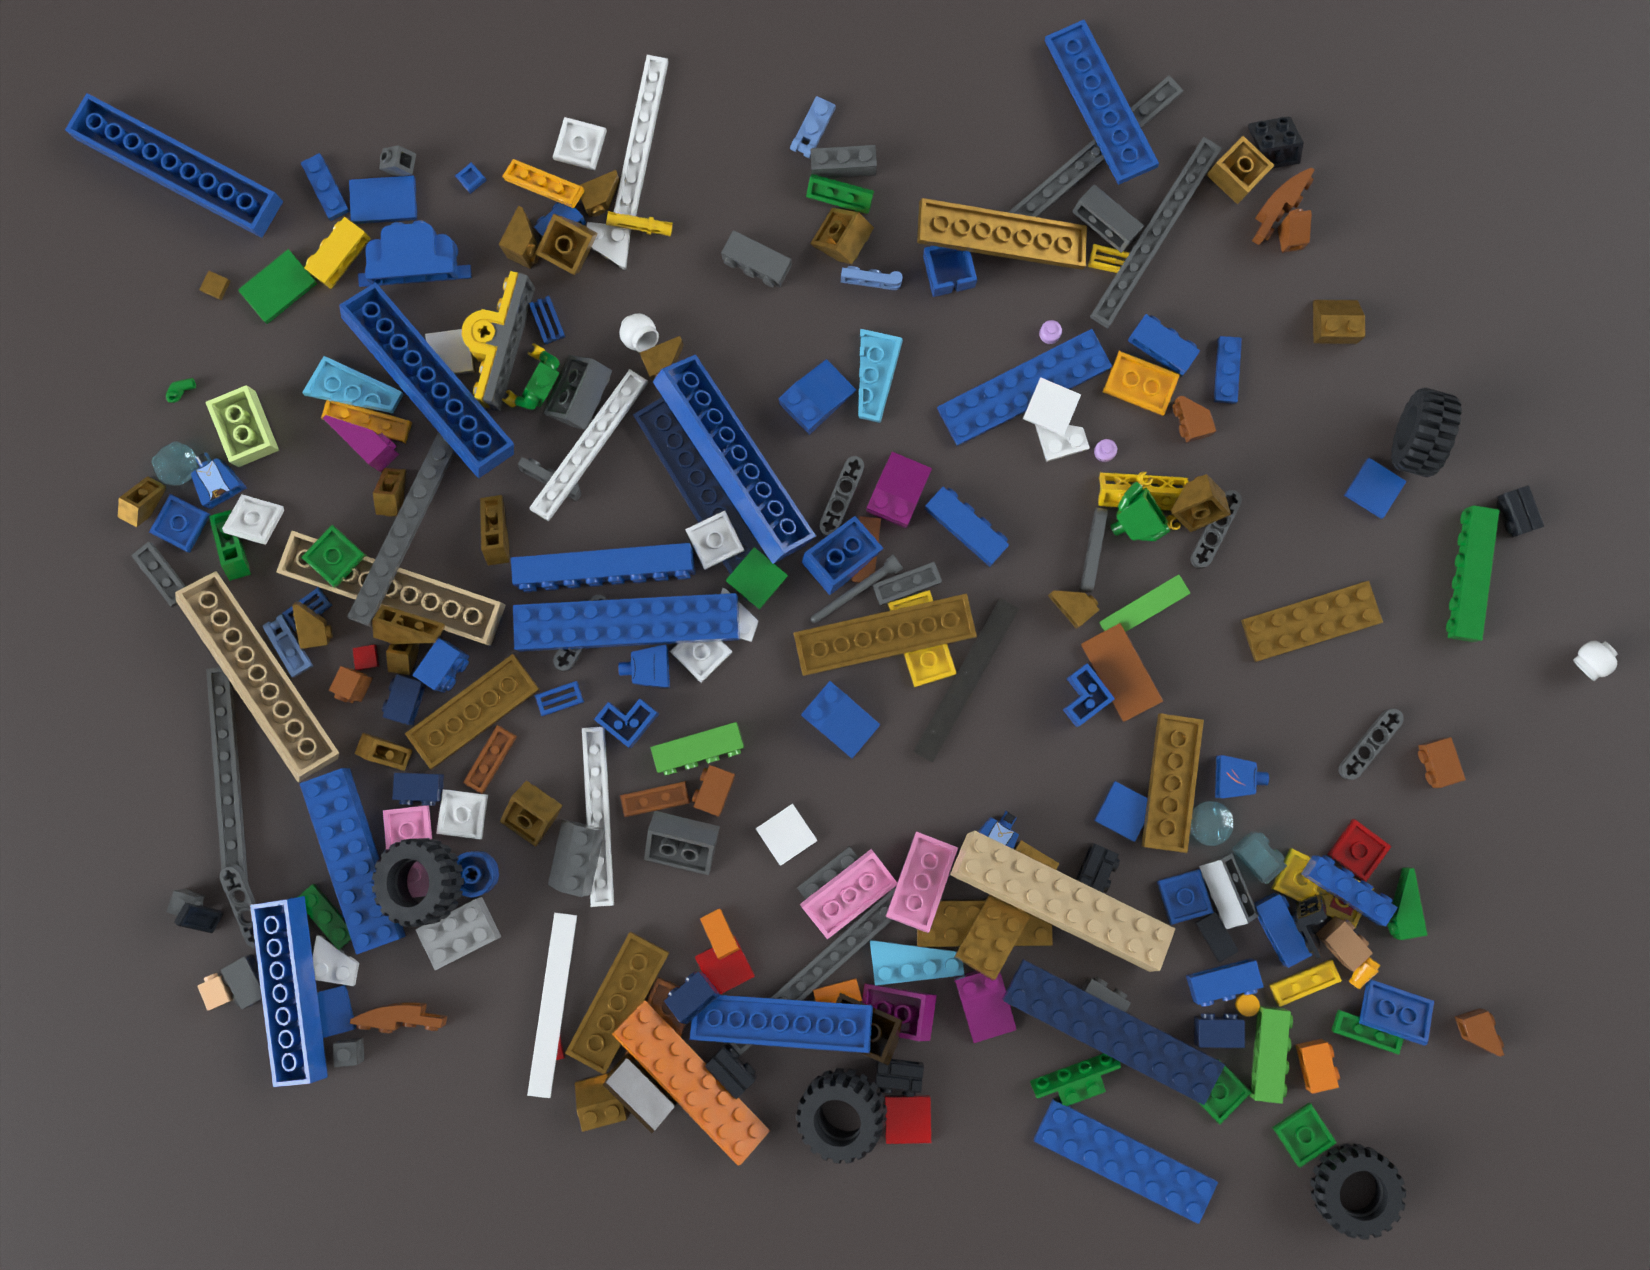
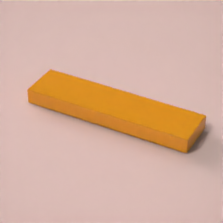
(543, 183)
(390, 426)

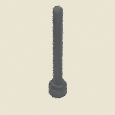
(890, 566)

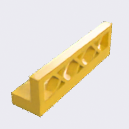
(1165, 495)

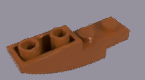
(1282, 201)
(390, 1017)

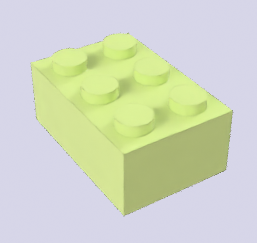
(242, 426)

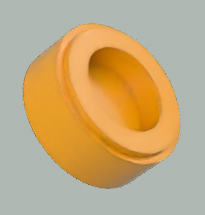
(1247, 1005)

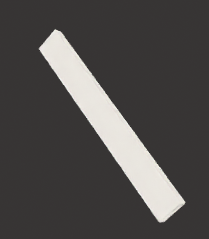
(641, 135)
(588, 445)
(598, 810)
(552, 1005)

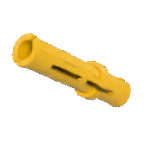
(638, 223)

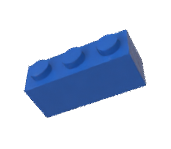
(1164, 345)
(1281, 929)
(1225, 982)

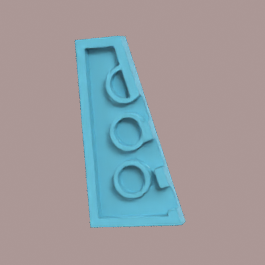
(877, 366)
(345, 385)
(909, 963)

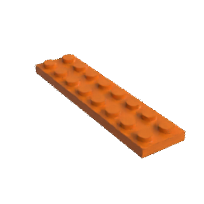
(690, 1083)

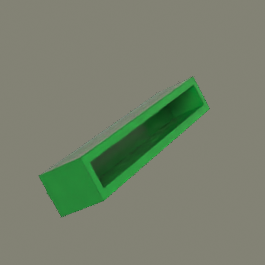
(1472, 573)

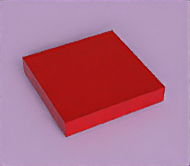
(1359, 850)
(727, 971)
(908, 1119)

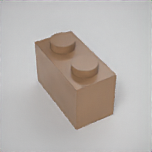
(1344, 943)

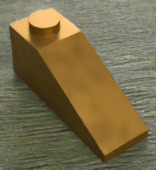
(494, 530)
(404, 628)

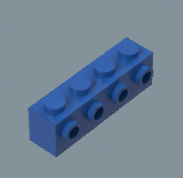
(1349, 890)

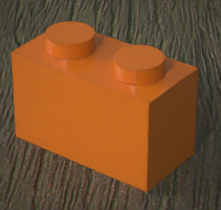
(1317, 1065)

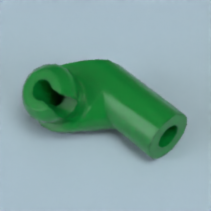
(177, 389)

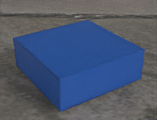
(470, 178)

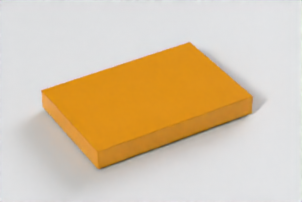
(1141, 383)

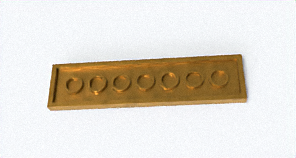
(1001, 234)
(885, 634)

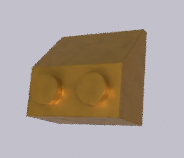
(1240, 169)
(842, 235)
(519, 240)
(566, 243)
(1338, 322)
(1200, 503)
(530, 813)
(597, 1105)

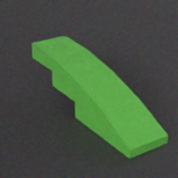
(1147, 605)

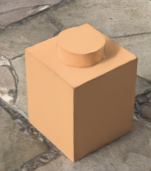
(215, 991)

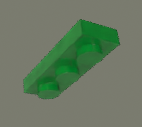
(840, 193)
(326, 916)
(1348, 1025)

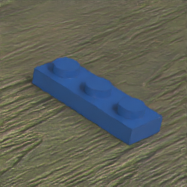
(325, 187)
(1227, 370)

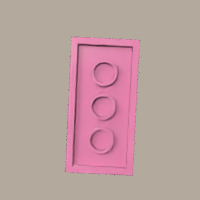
(410, 824)
(922, 882)
(849, 894)

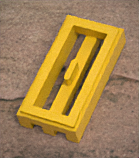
(1102, 266)

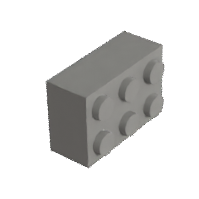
(459, 933)

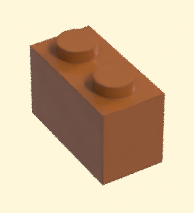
(350, 685)
(1441, 762)
(714, 790)

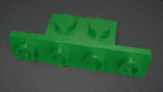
(1076, 1081)

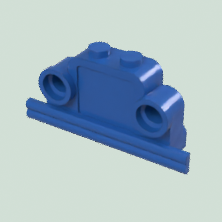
(411, 256)

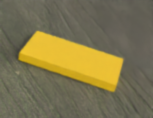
(928, 663)
(1298, 887)

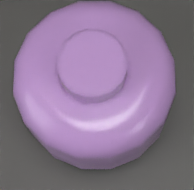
(1050, 332)
(1105, 450)

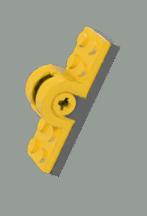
(496, 339)

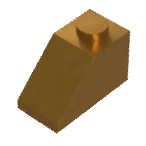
(599, 193)
(661, 356)
(390, 492)
(140, 501)
(1075, 606)
(311, 627)
(402, 657)
(383, 752)

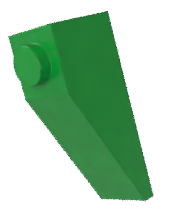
(229, 548)
(1408, 918)

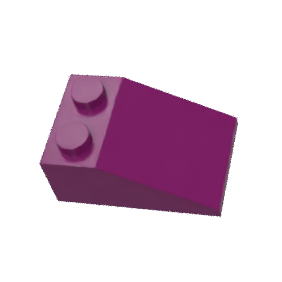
(373, 448)
(898, 490)
(983, 1005)
(912, 1007)

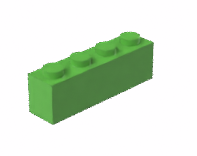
(696, 748)
(1271, 1054)

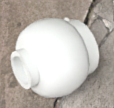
(638, 332)
(1596, 659)

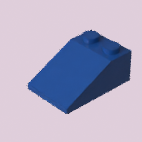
(816, 396)
(841, 555)
(840, 719)

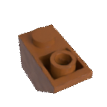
(1295, 230)
(1194, 419)
(1479, 1030)

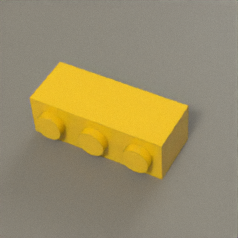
(337, 252)

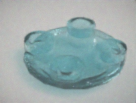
(174, 463)
(1211, 823)

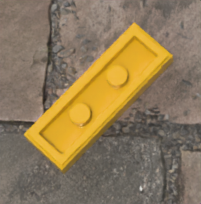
(1305, 982)

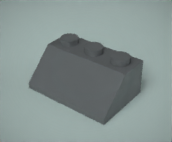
(578, 391)
(681, 842)
(576, 858)

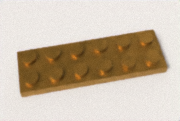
(1311, 621)
(472, 711)
(1172, 783)
(956, 917)
(997, 927)
(616, 999)

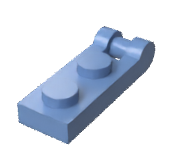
(813, 126)
(871, 278)
(287, 646)

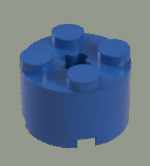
(486, 869)

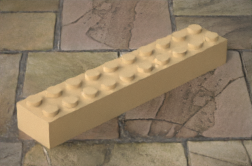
(458, 609)
(257, 676)
(1063, 901)

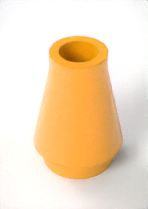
(1364, 973)

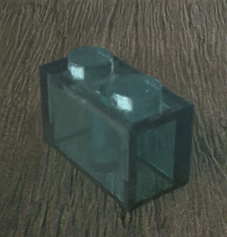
(1260, 857)

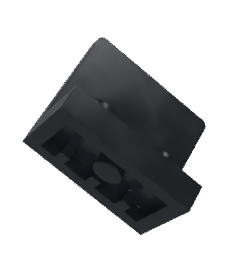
(1278, 141)
(1308, 913)

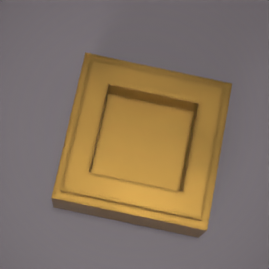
(214, 285)

